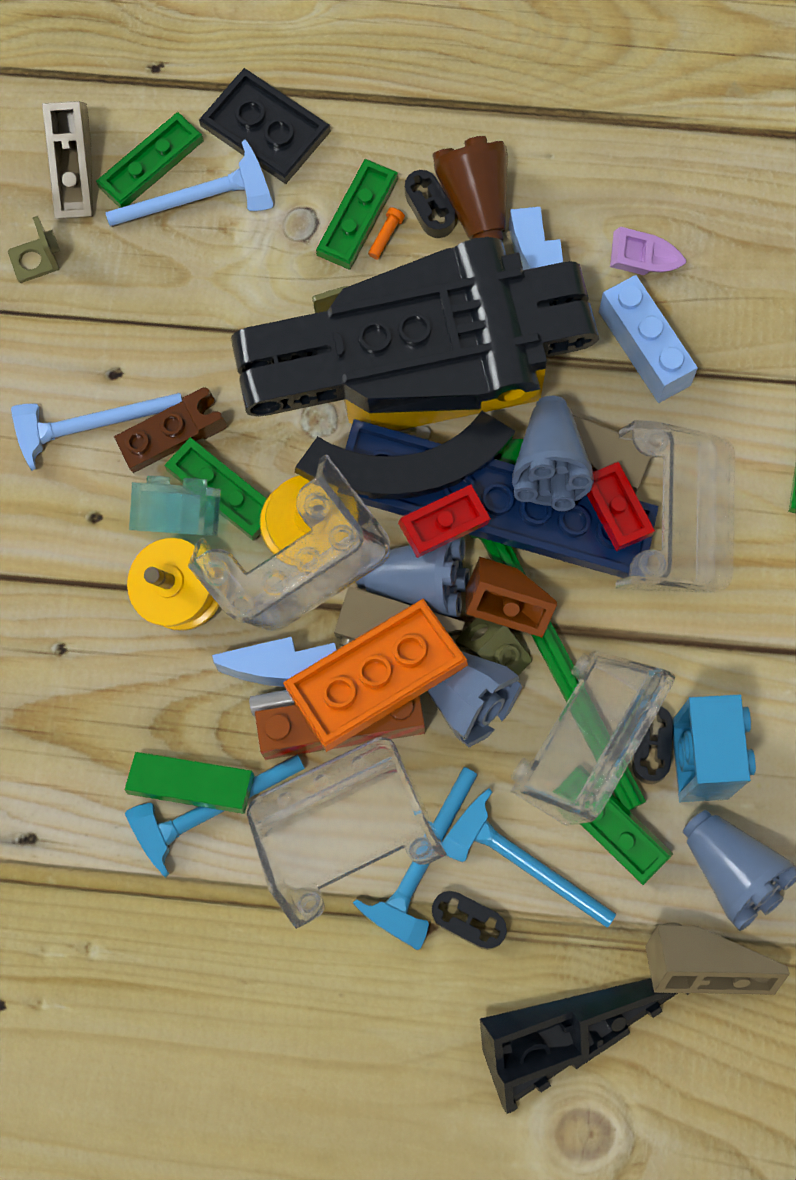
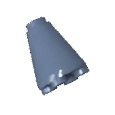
(552, 458)
(432, 577)
(738, 868)

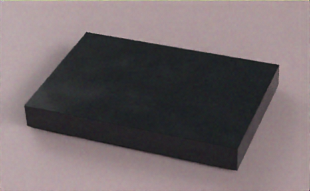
(271, 123)

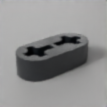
(423, 207)
(662, 748)
(472, 910)

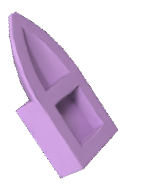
(643, 252)

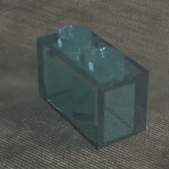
(175, 508)

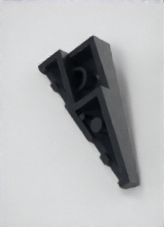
(542, 1040)

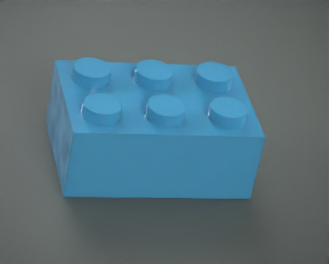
(712, 748)

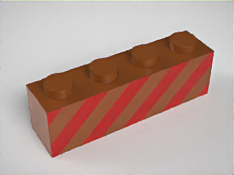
(287, 733)

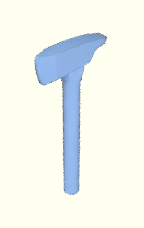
(247, 178)
(33, 434)

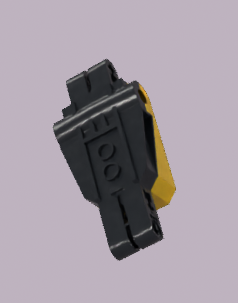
(422, 340)

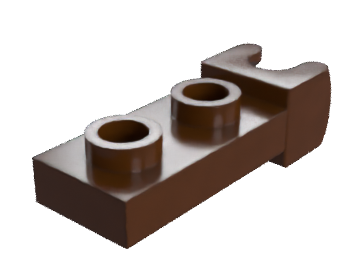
(170, 430)

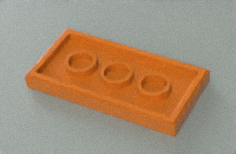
(375, 674)

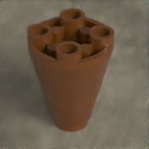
(476, 185)

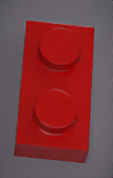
(619, 507)
(444, 521)

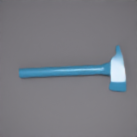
(474, 827)
(156, 836)
(393, 914)

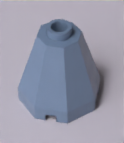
(476, 697)

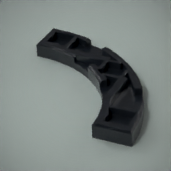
(414, 473)

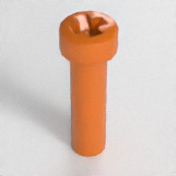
(394, 217)

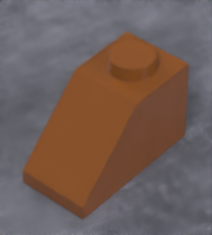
(508, 598)

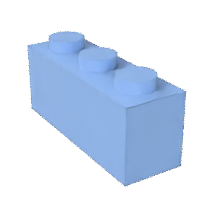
(647, 339)

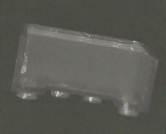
(336, 553)

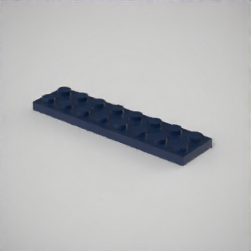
(563, 535)

